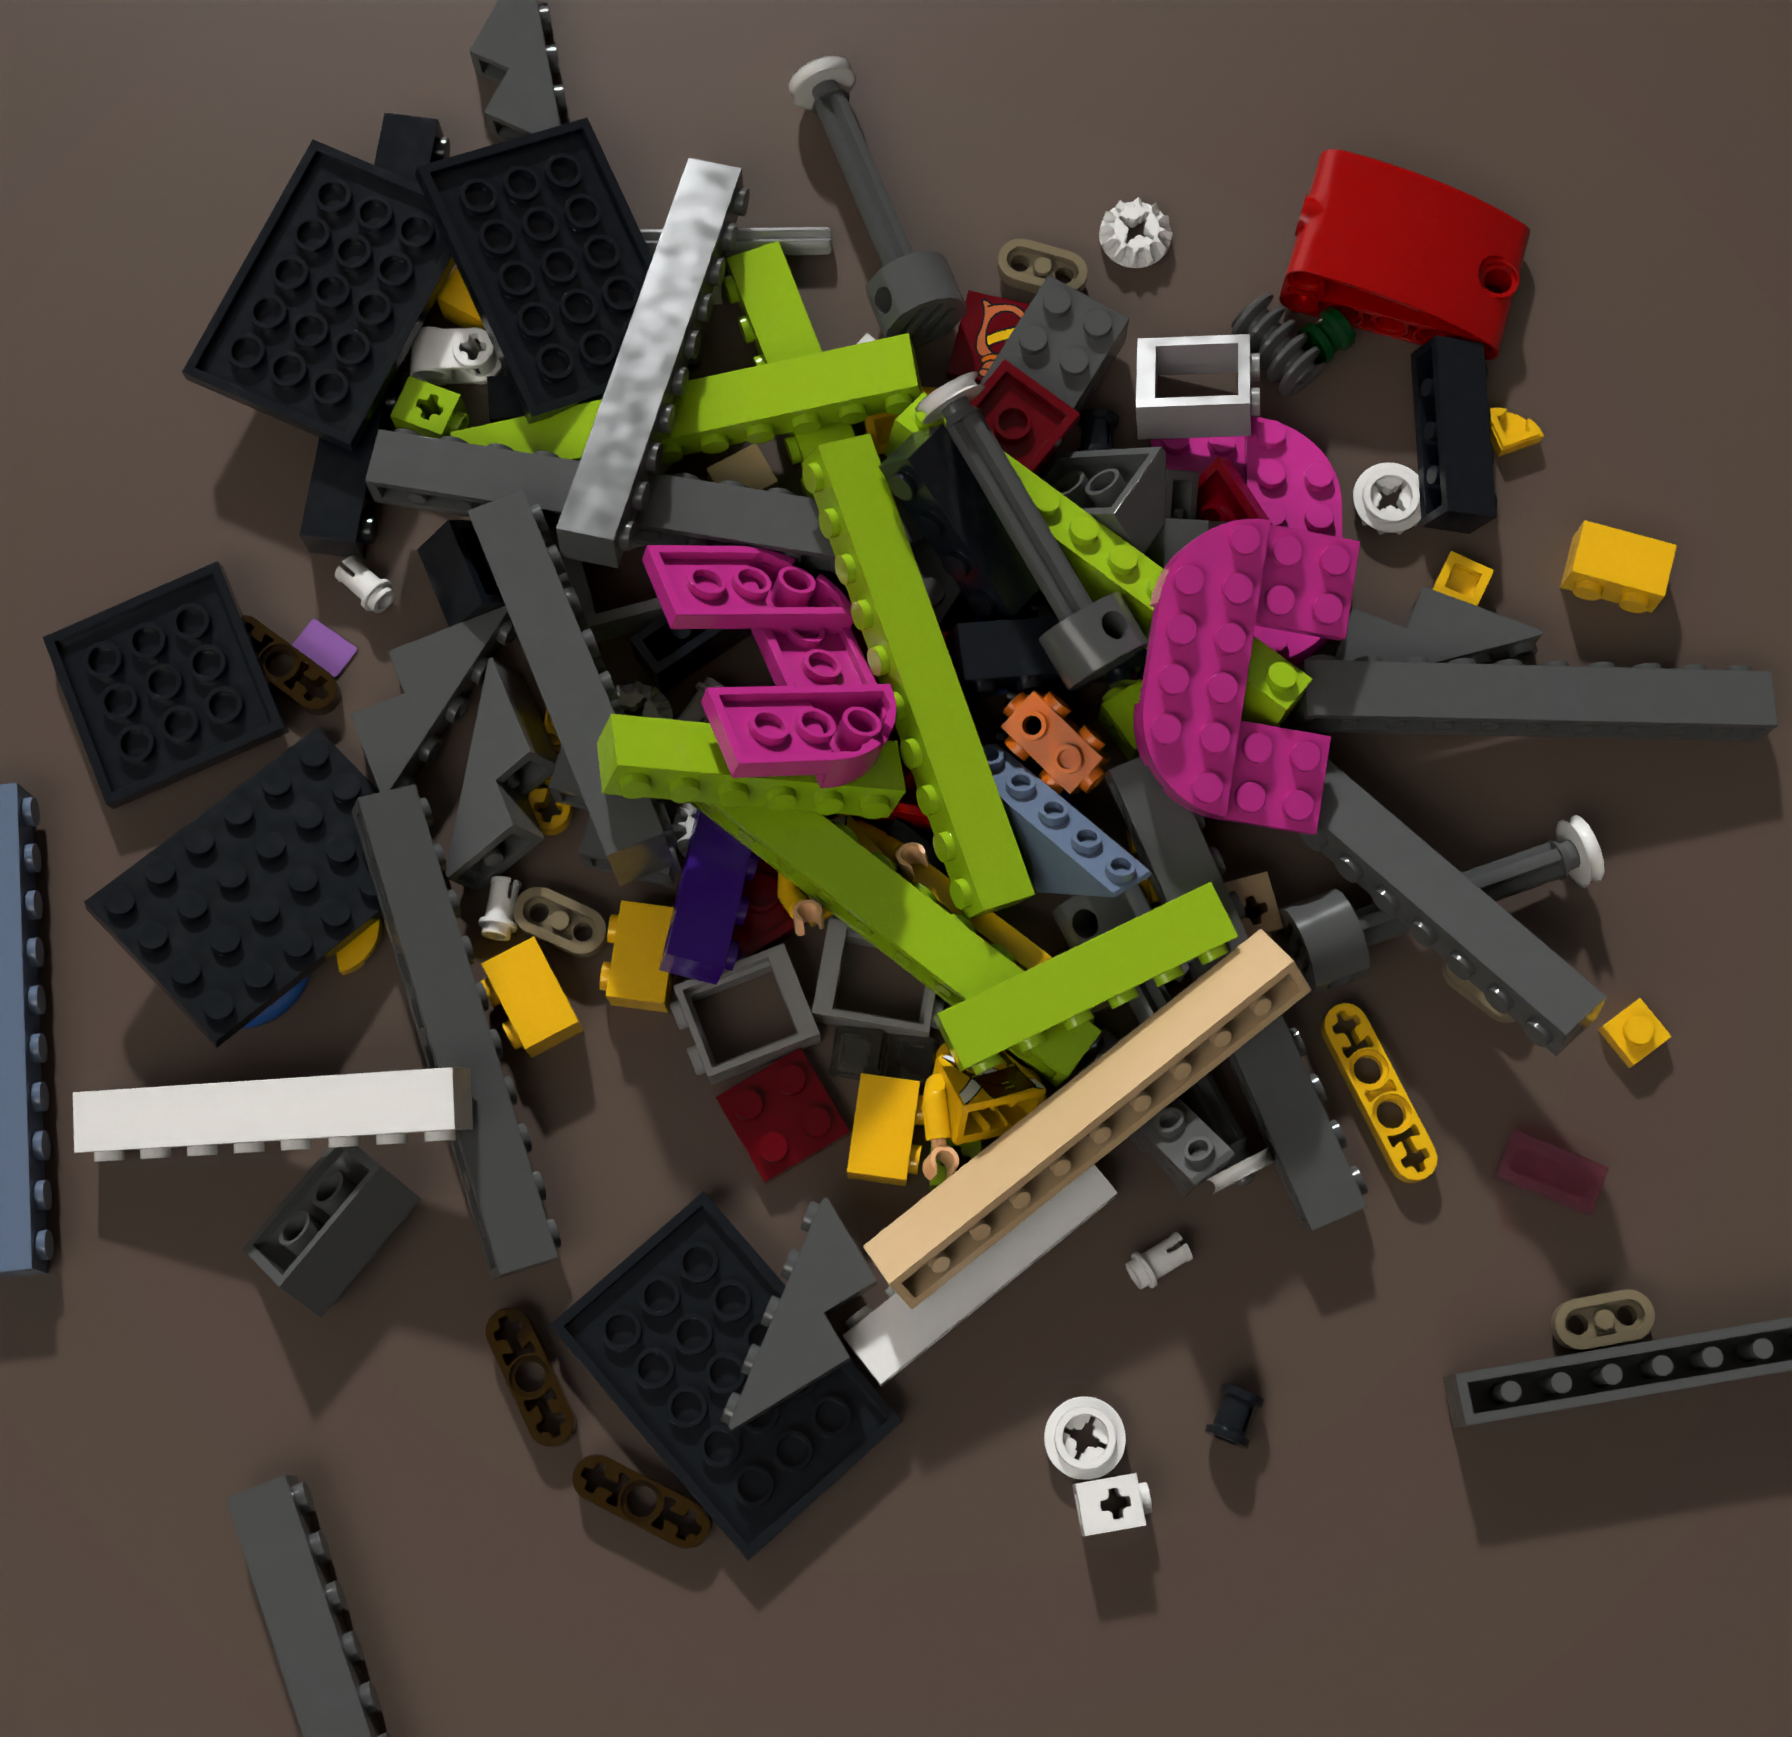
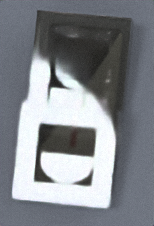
(882, 1054)

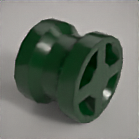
(1329, 333)

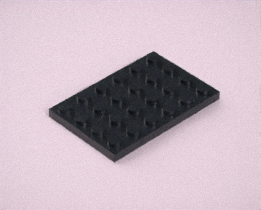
(544, 259)
(326, 298)
(249, 890)
(670, 1350)

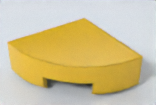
(1512, 432)
(359, 949)

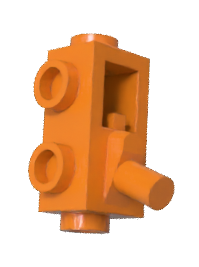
(1068, 755)

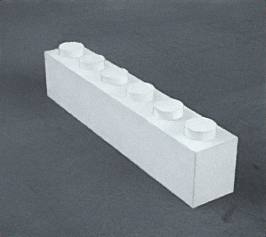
(897, 1335)

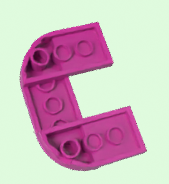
(1290, 484)
(1200, 662)
(825, 703)

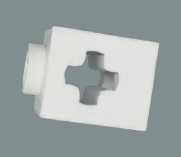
(1091, 1493)

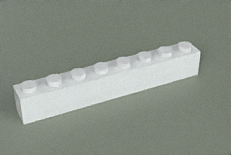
(273, 1110)

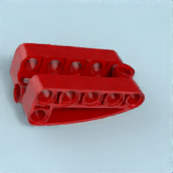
(1403, 254)

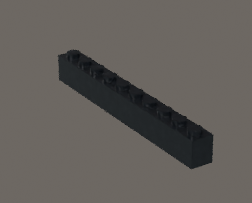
(338, 502)

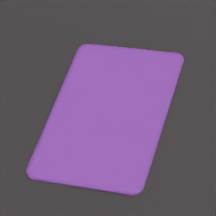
(325, 647)

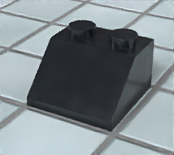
(460, 572)

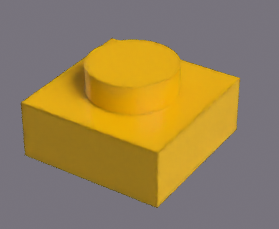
(1463, 578)
(1634, 1033)

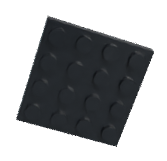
(165, 685)

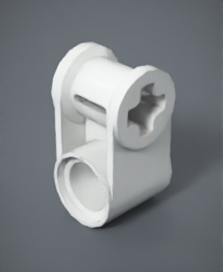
(453, 356)

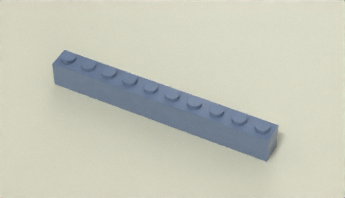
(23, 1096)

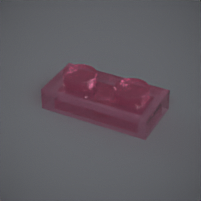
(1551, 1172)

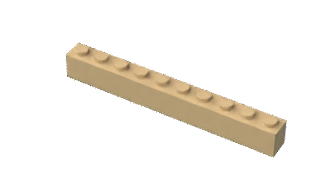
(1087, 1118)

